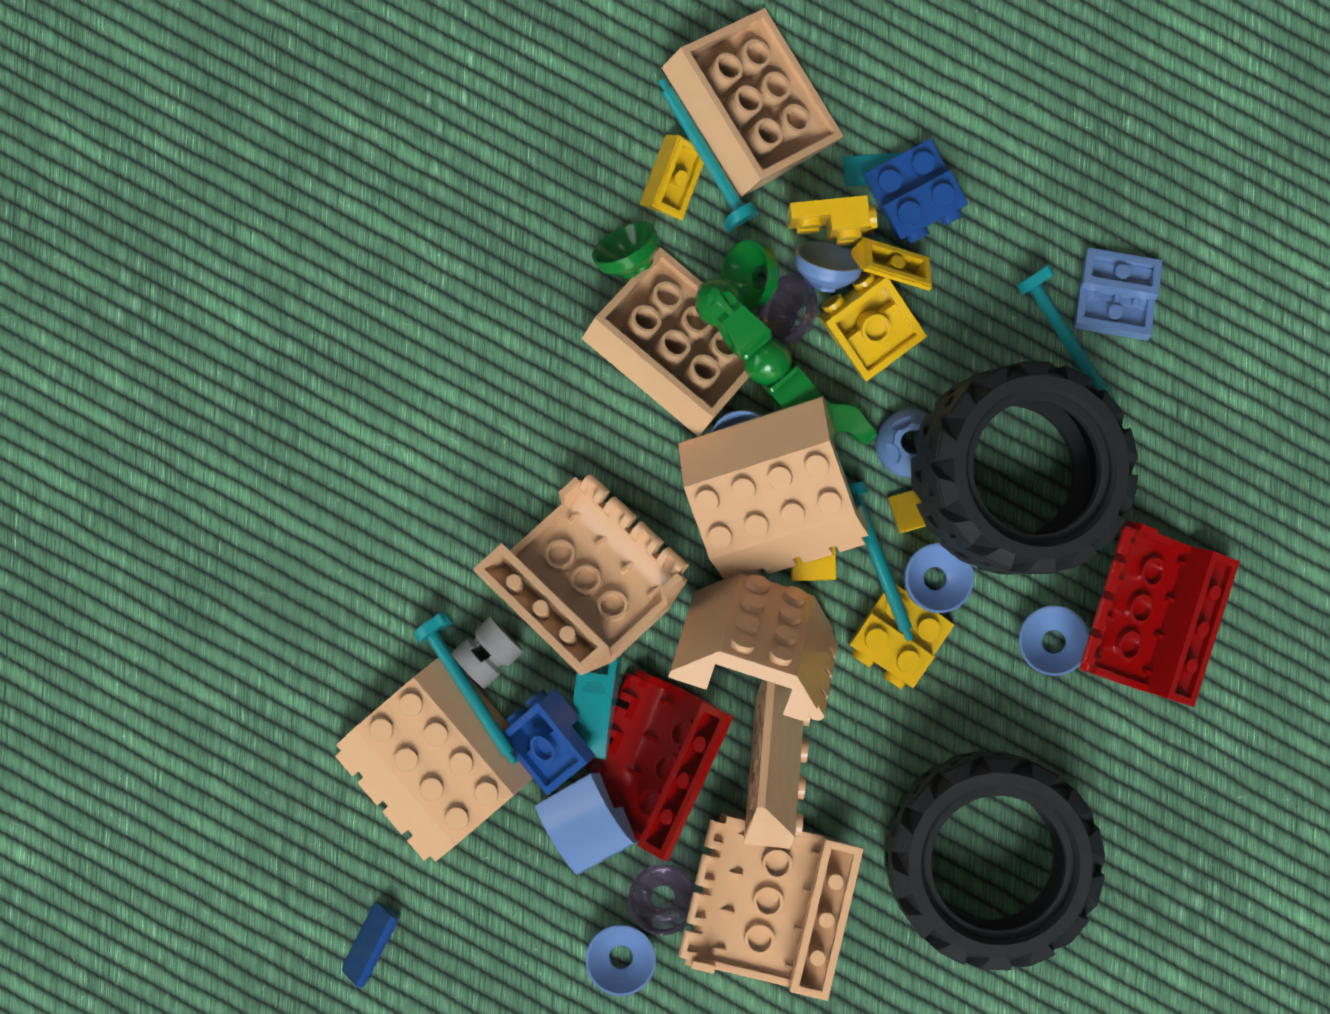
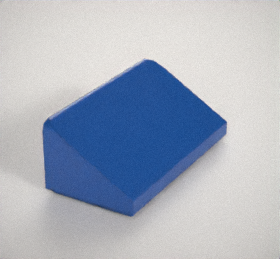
(370, 944)

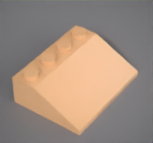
(751, 101)
(664, 345)
(775, 771)

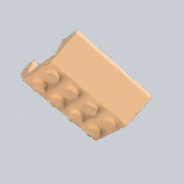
(771, 491)
(587, 576)
(761, 633)
(432, 762)
(771, 908)

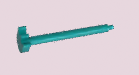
(741, 212)
(1033, 284)
(884, 574)
(430, 632)

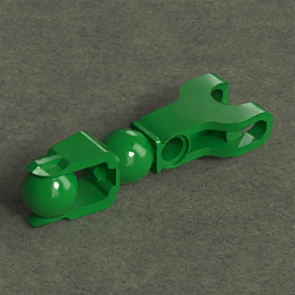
(768, 358)

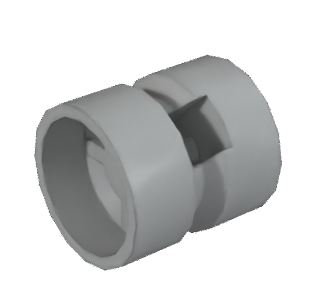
(499, 645)

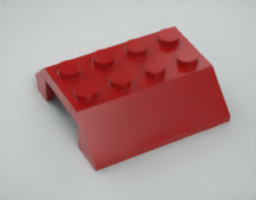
(1159, 614)
(659, 757)

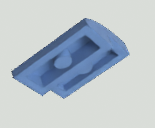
(1117, 294)
(585, 823)

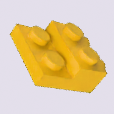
(844, 218)
(871, 324)
(882, 642)

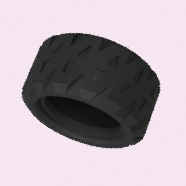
(1099, 454)
(1056, 912)

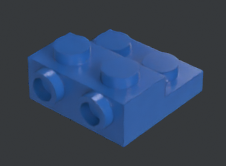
(916, 192)
(547, 741)

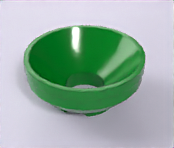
(627, 250)
(743, 268)

